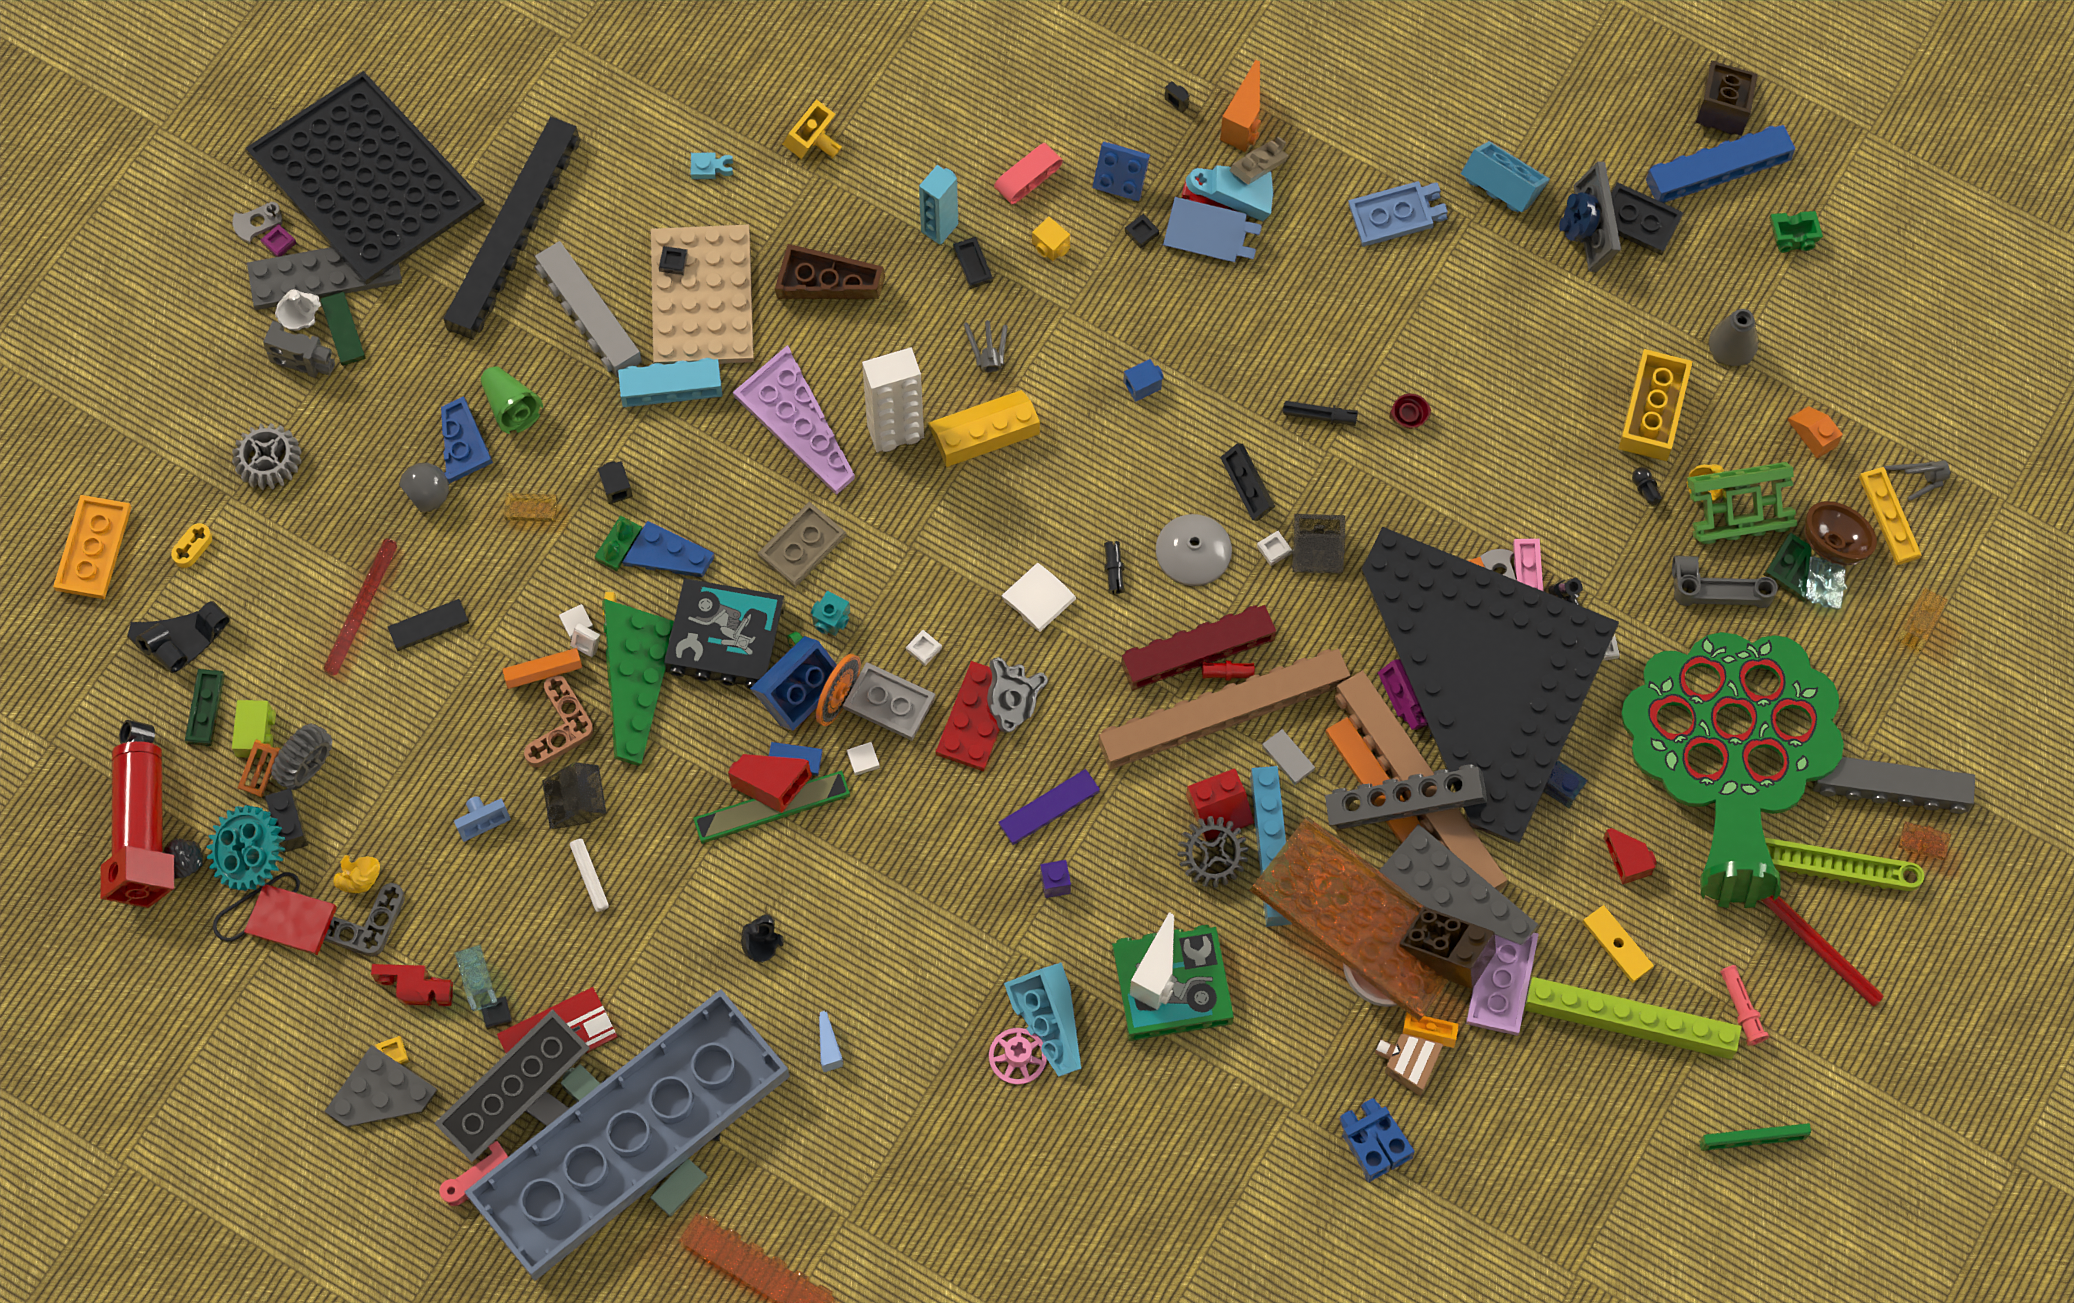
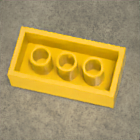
(1655, 405)

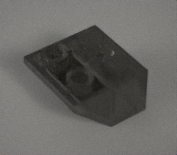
(1318, 543)
(574, 795)

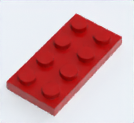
(971, 726)

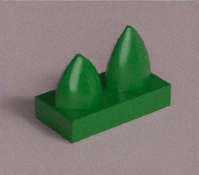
(618, 543)

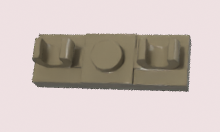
(1260, 161)

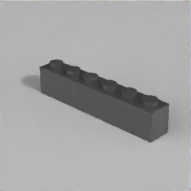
(1899, 784)

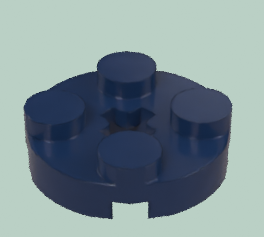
(1580, 217)

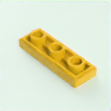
(1606, 932)

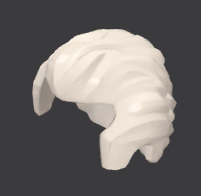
(297, 310)

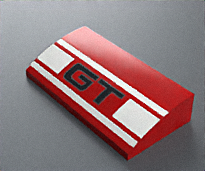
(581, 1013)

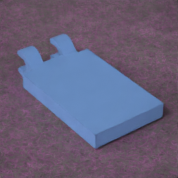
(1396, 212)
(1209, 230)

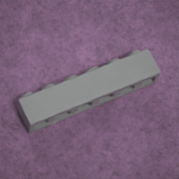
(587, 308)

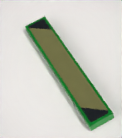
(754, 813)

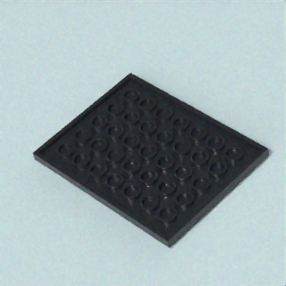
(364, 177)

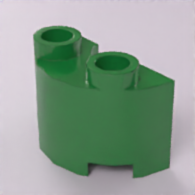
(1796, 231)

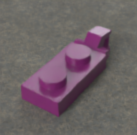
(1401, 694)

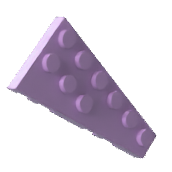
(791, 413)

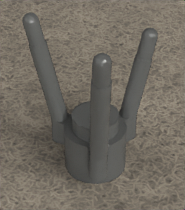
(990, 359)
(1933, 471)

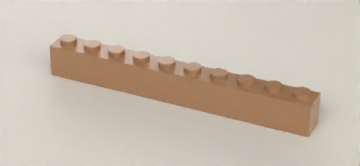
(1222, 709)
(1402, 759)

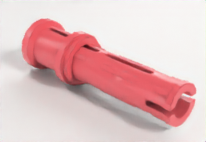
(1747, 1015)

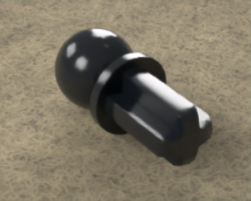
(1646, 485)

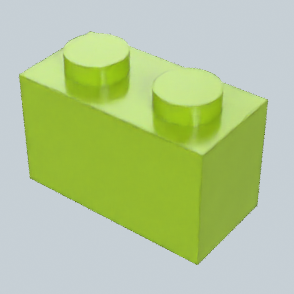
(252, 722)

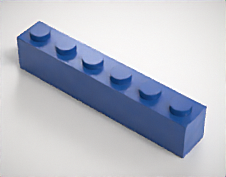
(1720, 164)

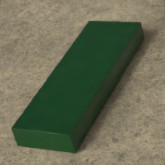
(342, 329)
(204, 707)

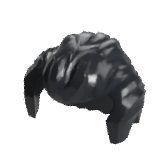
(187, 856)
(760, 940)

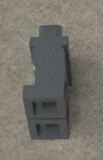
(297, 351)

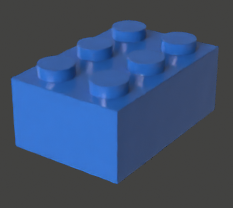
(795, 683)

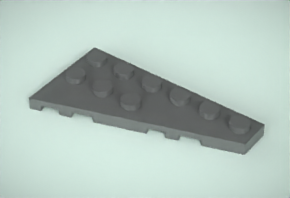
(1451, 887)

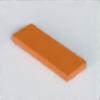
(542, 668)

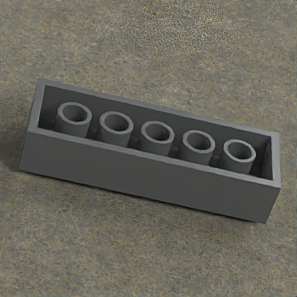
(512, 1086)

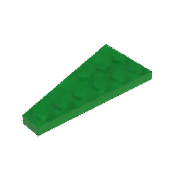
(635, 674)

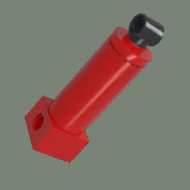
(138, 867)

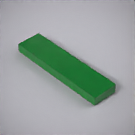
(1755, 1137)

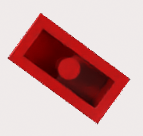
(1629, 856)

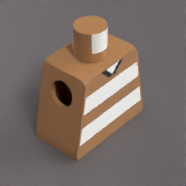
(1410, 1060)

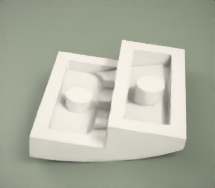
(1038, 597)

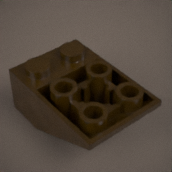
(1450, 946)

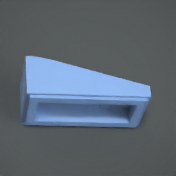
(829, 1049)

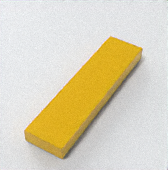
(1890, 516)

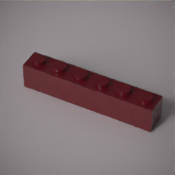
(1204, 644)

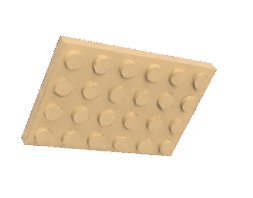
(708, 306)

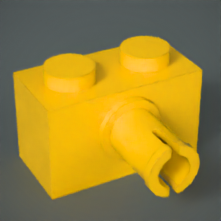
(811, 132)

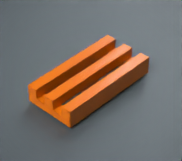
(266, 749)

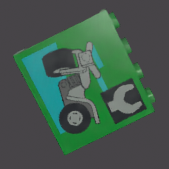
(1199, 987)

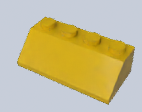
(985, 428)

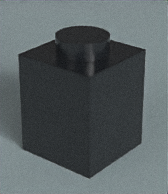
(615, 482)

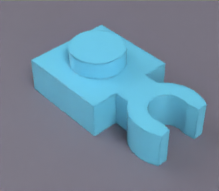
(706, 165)

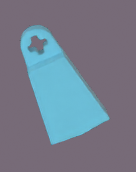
(1233, 192)

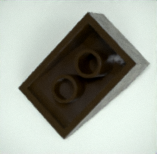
(1726, 98)

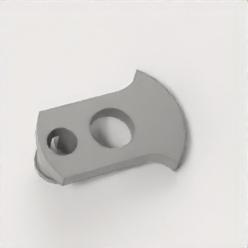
(244, 228)
(1499, 558)

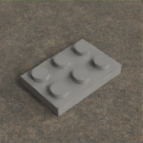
(889, 701)

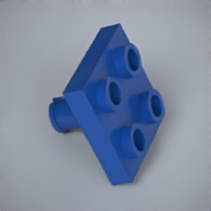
(1121, 171)

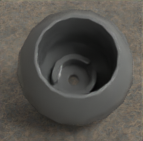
(425, 486)

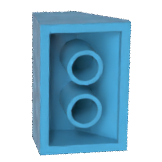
(1504, 176)

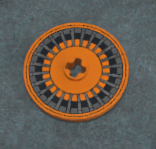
(837, 689)

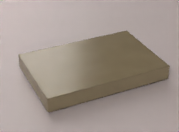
(802, 544)

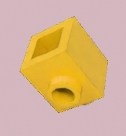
(1051, 239)

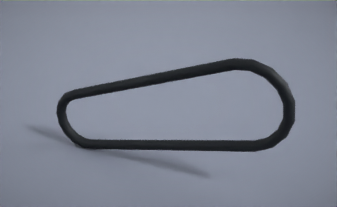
(246, 898)

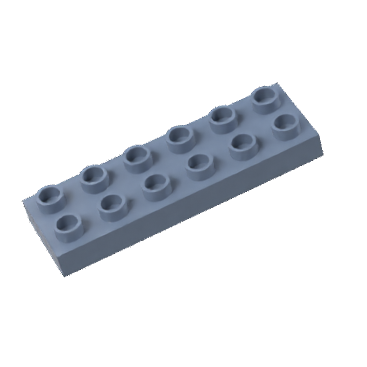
(627, 1134)

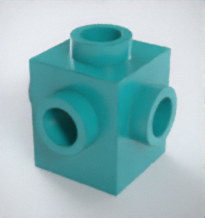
(830, 614)

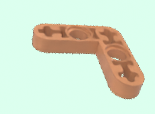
(566, 730)

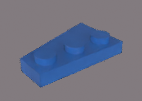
(463, 441)
(664, 550)

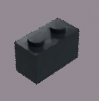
(285, 808)

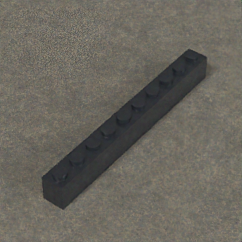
(512, 228)

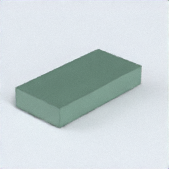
(679, 1187)

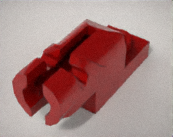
(413, 984)

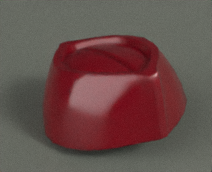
(1410, 411)

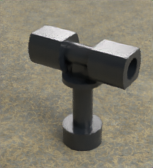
(1567, 589)

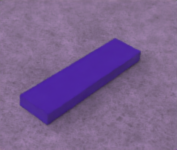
(1049, 807)

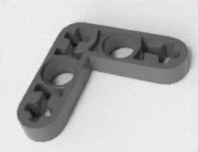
(364, 934)

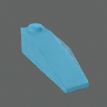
(1047, 1008)

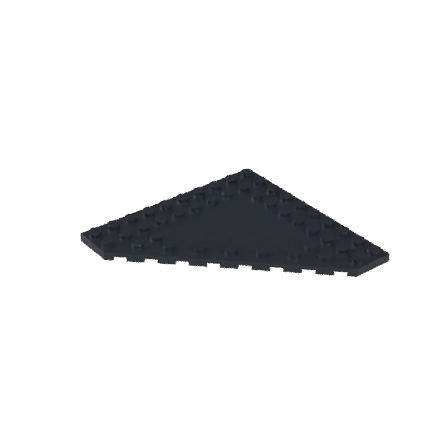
(1489, 667)

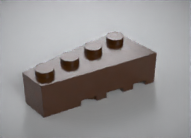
(826, 276)

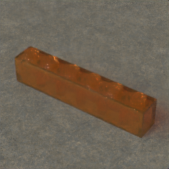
(749, 1264)

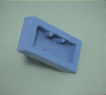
(481, 818)

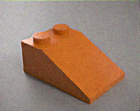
(1241, 118)

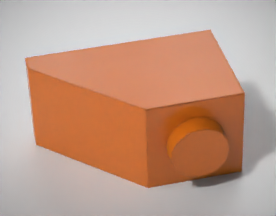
(1816, 430)

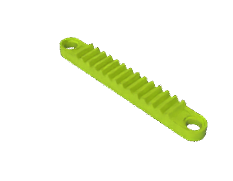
(1842, 865)

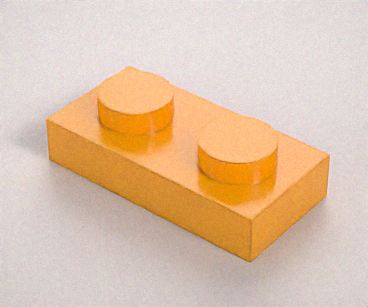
(1431, 1029)

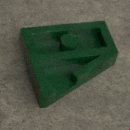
(1791, 566)

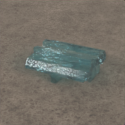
(1831, 593)

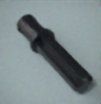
(1334, 414)

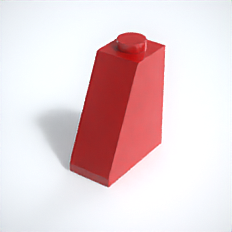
(770, 778)

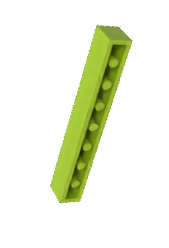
(1632, 1018)

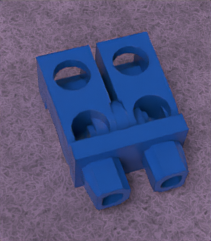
(1375, 1140)

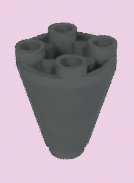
(1734, 339)

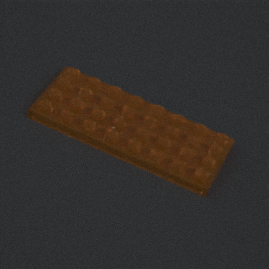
(1350, 913)

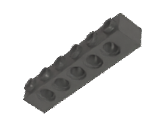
(1471, 793)

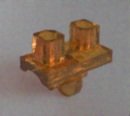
(1924, 840)

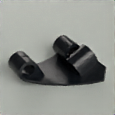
(179, 639)

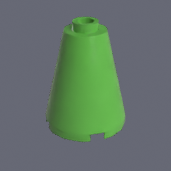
(511, 401)

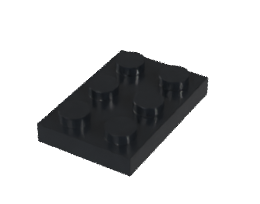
(1644, 218)

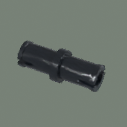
(1114, 567)

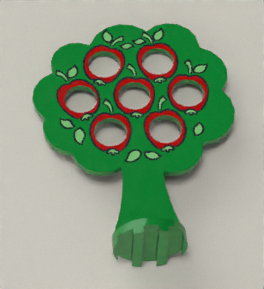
(1739, 859)

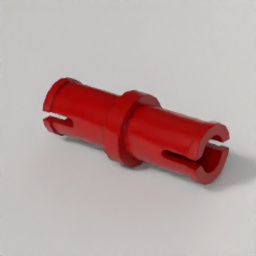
(1227, 670)

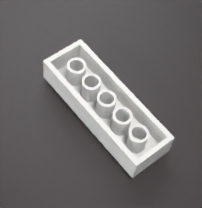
(893, 400)

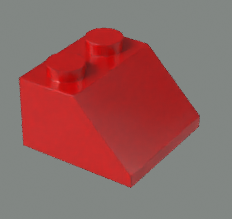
(1220, 797)

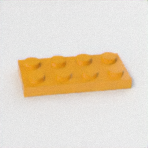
(92, 547)

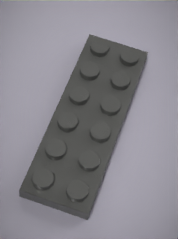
(313, 272)

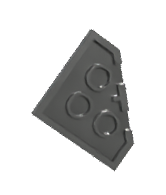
(379, 1092)

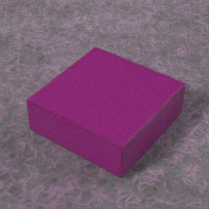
(278, 241)

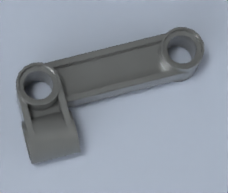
(1718, 590)

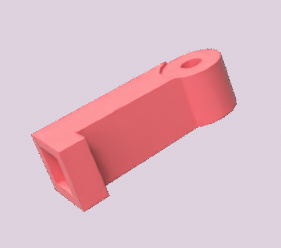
(453, 1190)

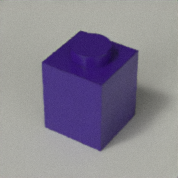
(1055, 878)

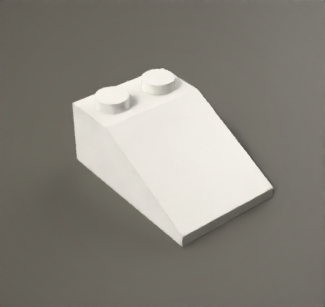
(1154, 975)

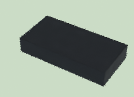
(972, 263)

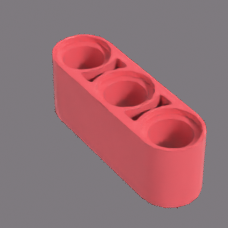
(1028, 173)

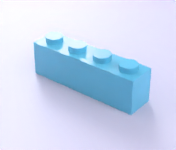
(938, 204)
(670, 382)

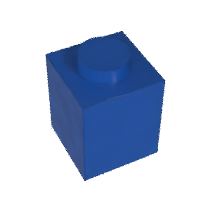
(1143, 379)

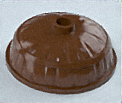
(1839, 533)

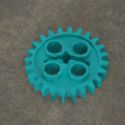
(245, 848)

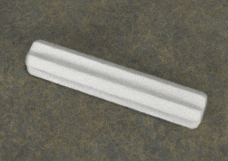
(589, 875)

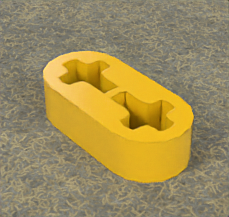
(192, 546)

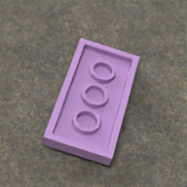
(1502, 989)

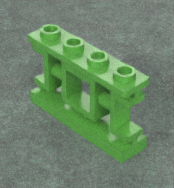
(1742, 482)

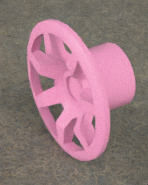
(1017, 1054)

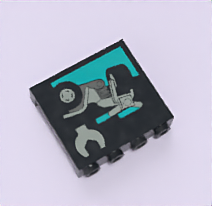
(723, 633)

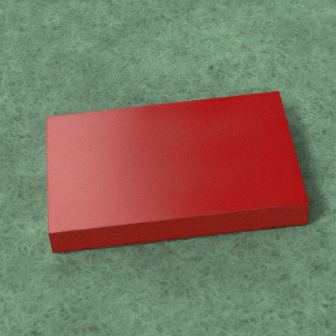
(290, 919)

